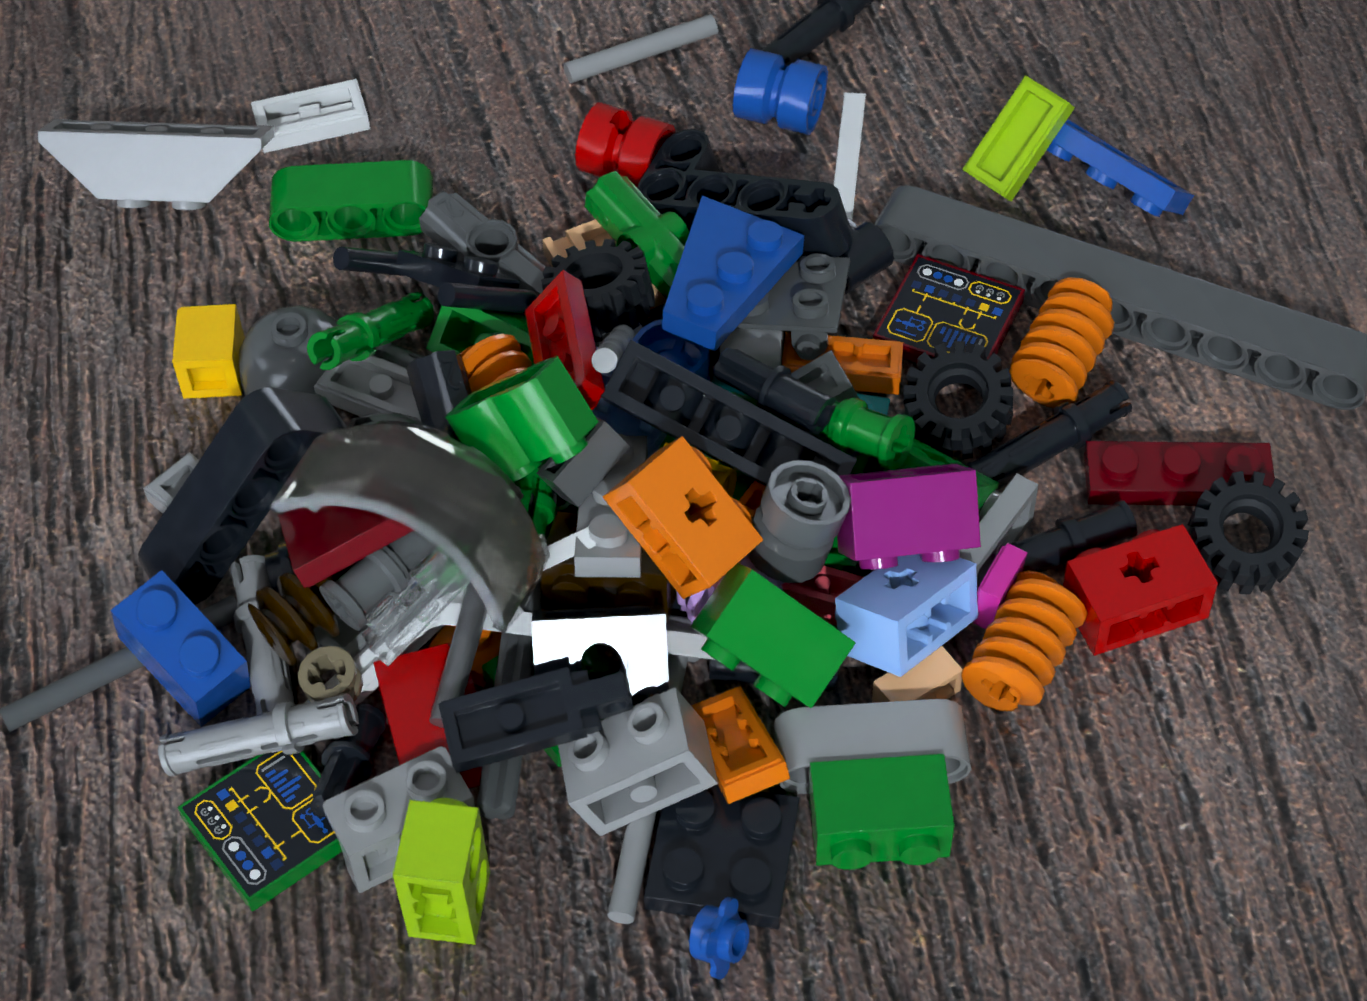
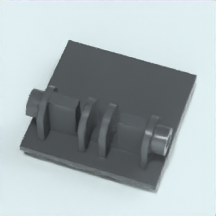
(804, 302)

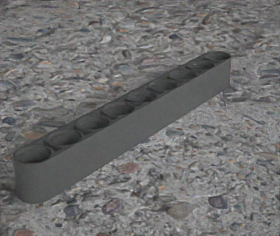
(1149, 301)

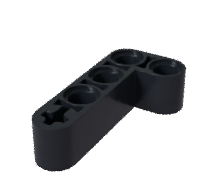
(688, 170)
(234, 487)

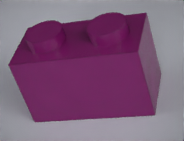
(910, 514)

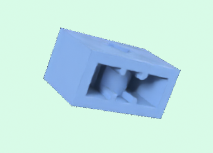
(907, 611)

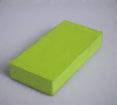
(1018, 138)

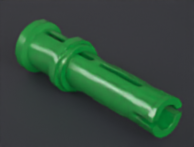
(864, 430)

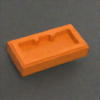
(868, 363)
(740, 746)

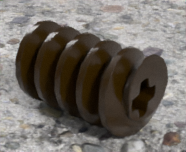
(293, 614)

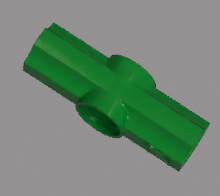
(633, 219)

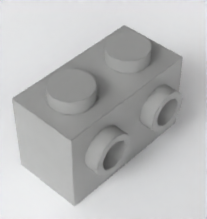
(638, 763)

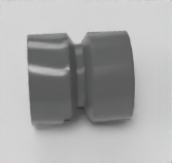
(798, 520)

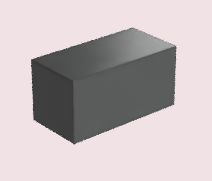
(583, 472)

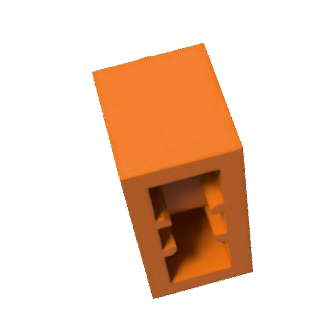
(653, 508)

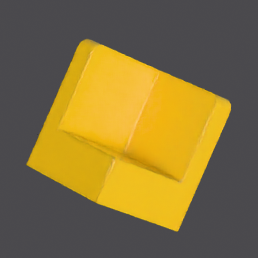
(208, 351)

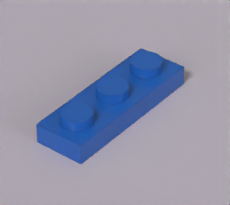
(1113, 166)

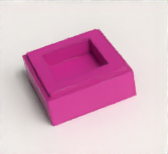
(997, 582)

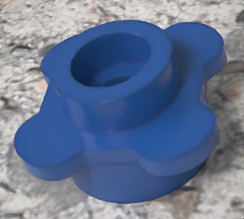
(719, 936)

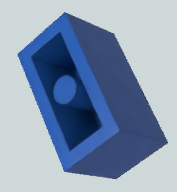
(181, 648)

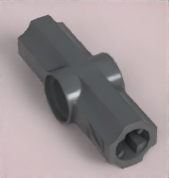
(458, 225)

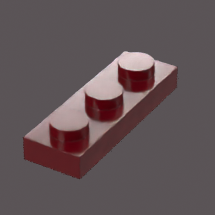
(1167, 470)

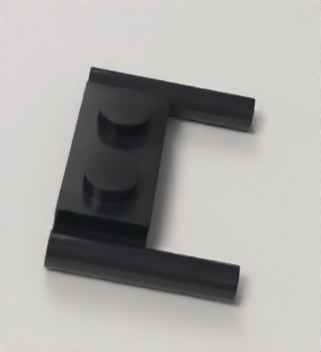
(460, 283)

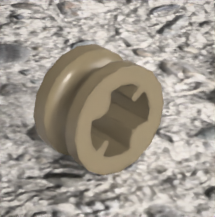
(326, 659)

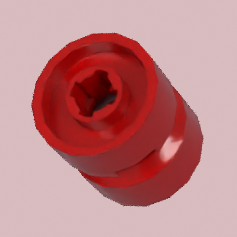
(616, 142)

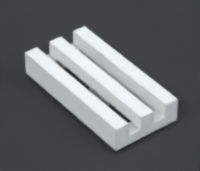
(312, 114)

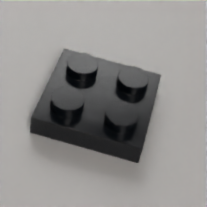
(724, 851)

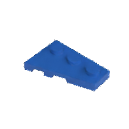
(726, 271)

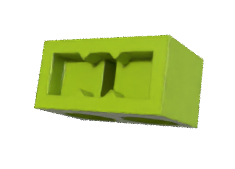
(442, 871)

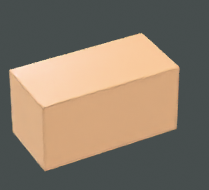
(932, 678)

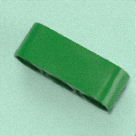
(349, 200)

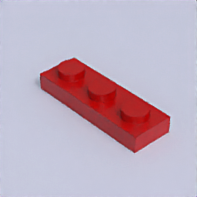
(562, 328)

